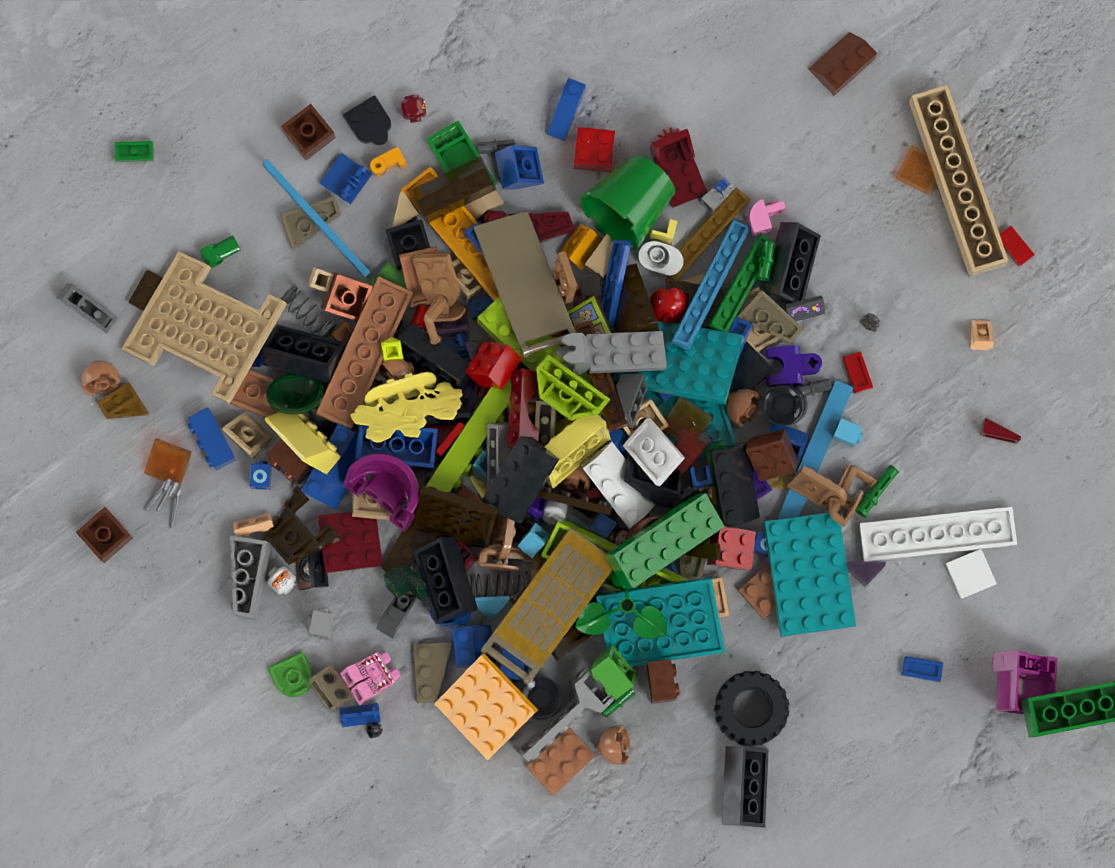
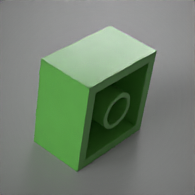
(613, 672)

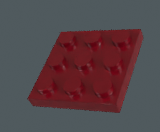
(358, 545)

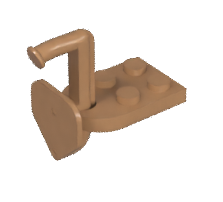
(565, 280)
(440, 289)
(828, 494)
(501, 549)

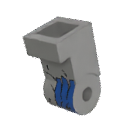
(717, 195)

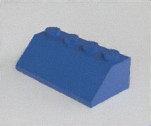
(410, 450)
(329, 487)

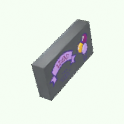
(806, 308)

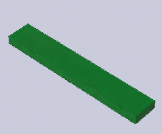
(739, 287)

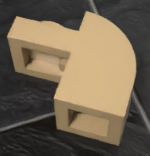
(320, 279)

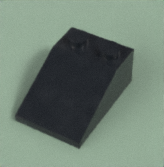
(663, 495)

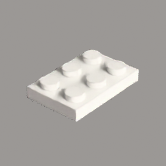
(653, 451)

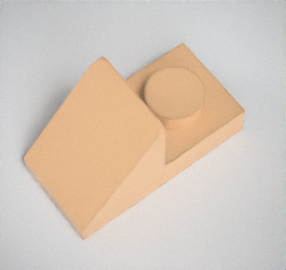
(981, 335)

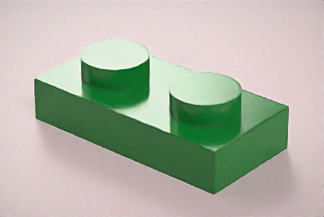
(134, 151)

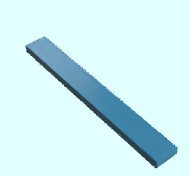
(316, 218)
(710, 285)
(818, 444)

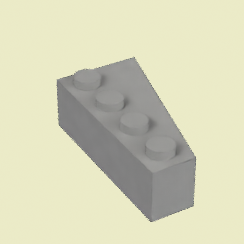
(248, 573)

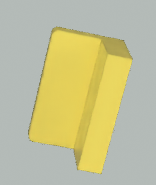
(666, 238)

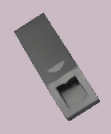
(396, 614)

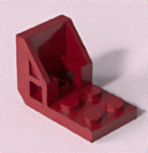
(676, 158)

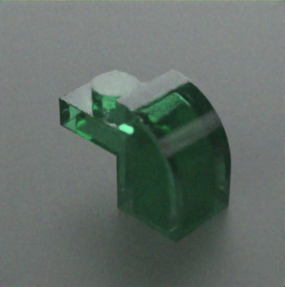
(405, 579)

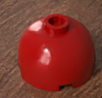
(669, 305)

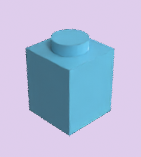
(848, 433)
(533, 540)

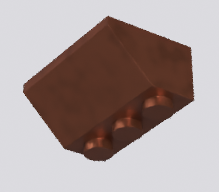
(843, 62)

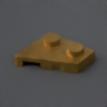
(122, 403)

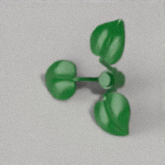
(647, 625)

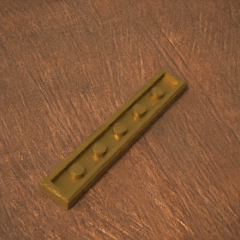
(711, 230)

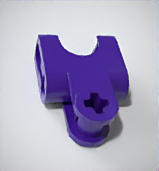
(793, 365)

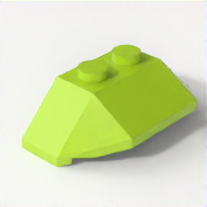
(568, 391)

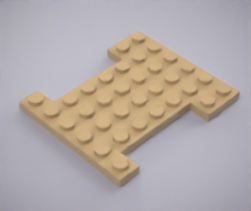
(202, 326)

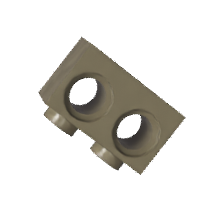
(326, 691)

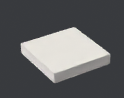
(970, 574)

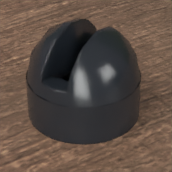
(373, 730)

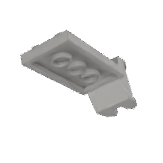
(613, 352)
(572, 710)

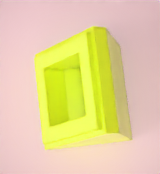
(392, 349)

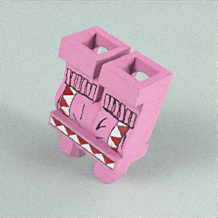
(377, 675)

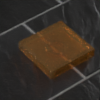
(917, 171)

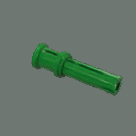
(871, 498)

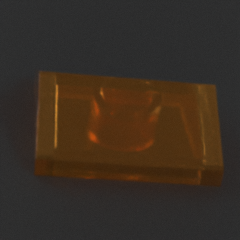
(684, 415)
(167, 461)

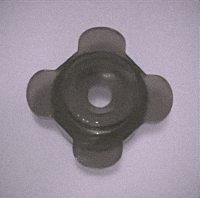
(870, 322)

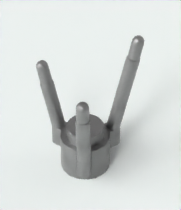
(170, 489)

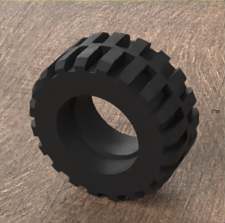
(770, 689)

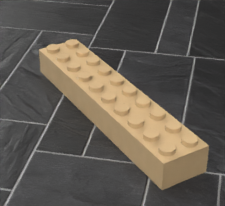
(958, 180)

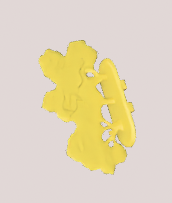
(402, 413)

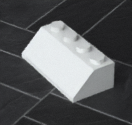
(607, 472)

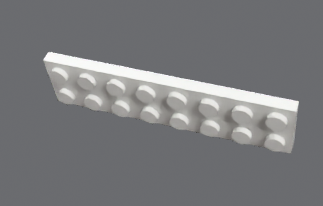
(938, 534)

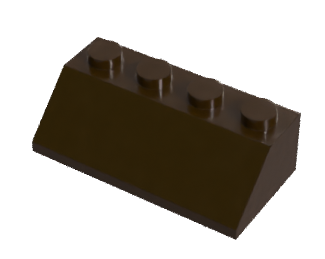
(454, 189)
(634, 305)

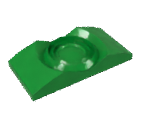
(453, 147)

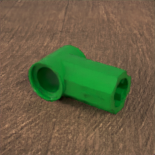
(216, 253)

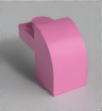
(759, 216)

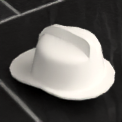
(661, 258)

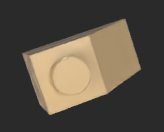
(600, 258)

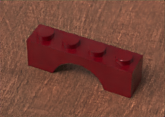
(523, 386)

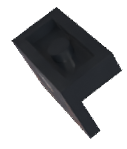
(311, 572)

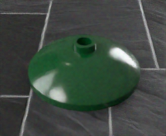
(294, 394)

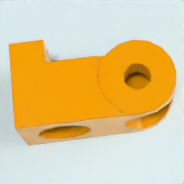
(387, 161)

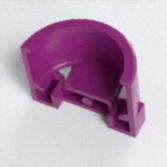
(389, 486)
(1015, 678)

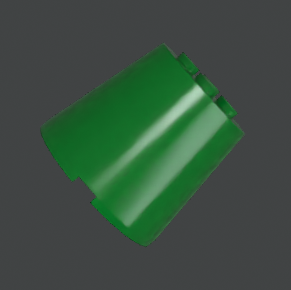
(629, 200)

